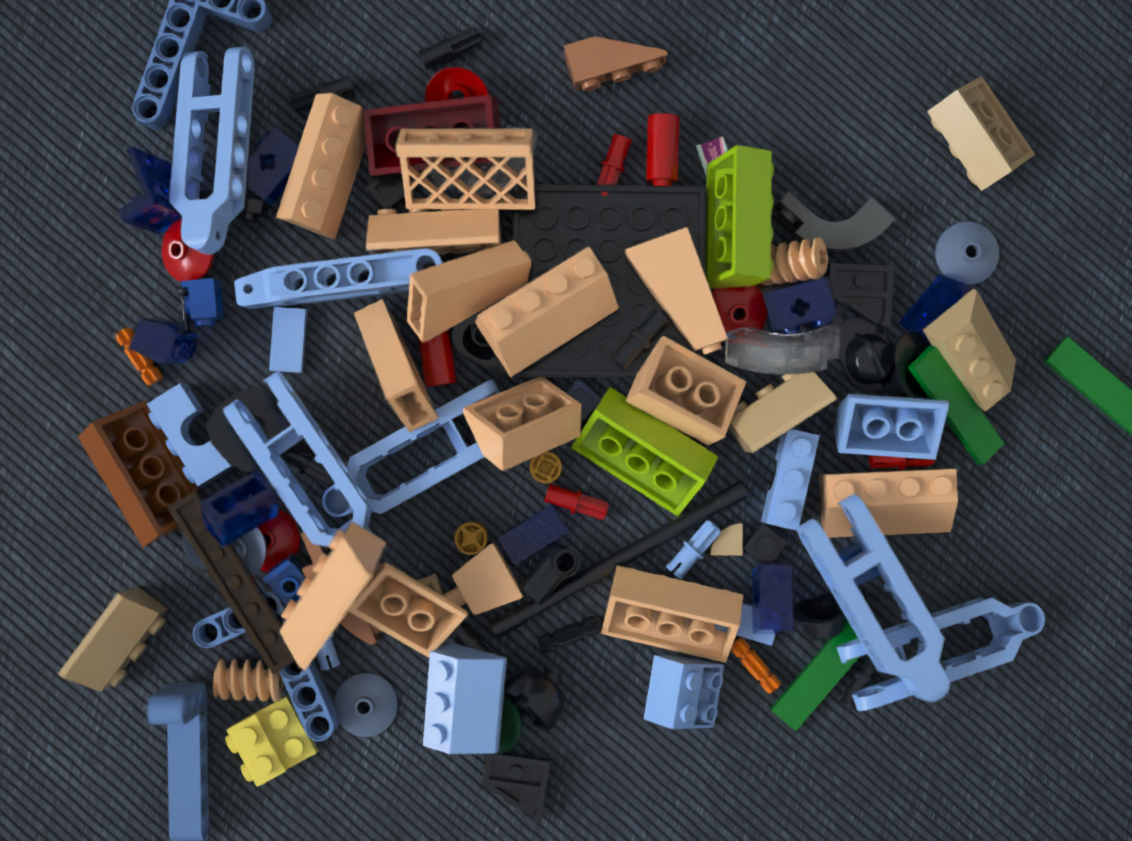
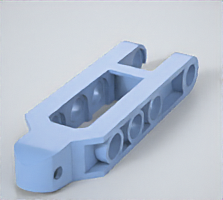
(210, 216)
(278, 284)
(268, 457)
(337, 505)
(1008, 627)
(921, 673)

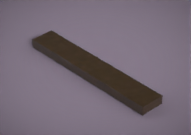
(234, 583)

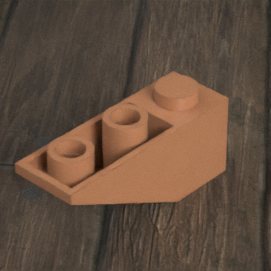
(605, 59)

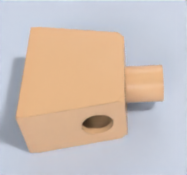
(484, 582)

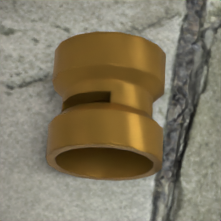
(545, 467)
(467, 541)

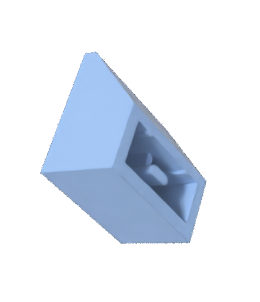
(683, 692)

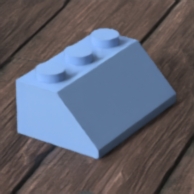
(890, 426)
(464, 700)

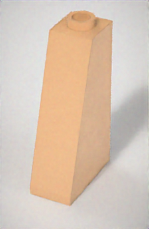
(463, 287)
(680, 287)
(395, 366)

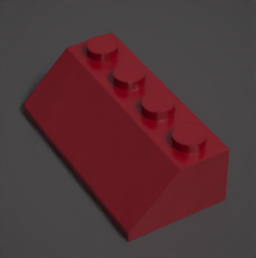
(385, 123)

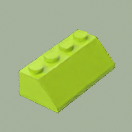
(739, 218)
(645, 452)

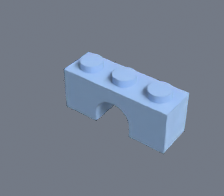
(174, 413)
(793, 472)

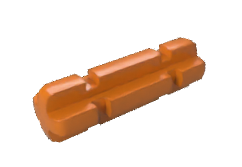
(150, 373)
(755, 665)

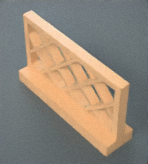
(463, 144)

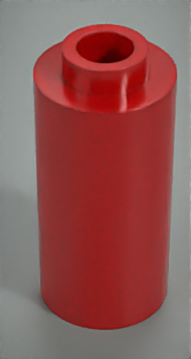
(662, 149)
(437, 360)

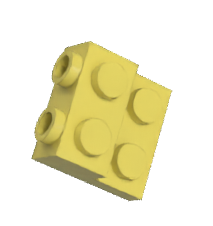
(270, 741)

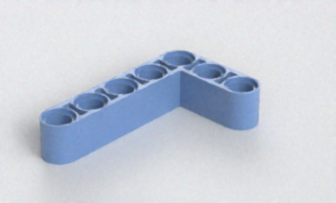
(186, 38)
(294, 681)
(185, 713)

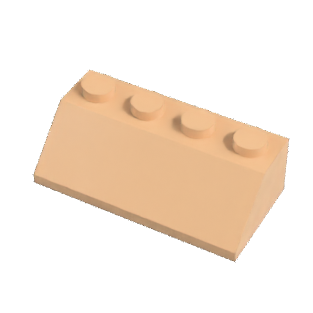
(324, 166)
(441, 231)
(548, 311)
(896, 499)
(330, 592)
(672, 614)

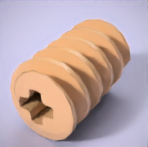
(798, 261)
(246, 682)

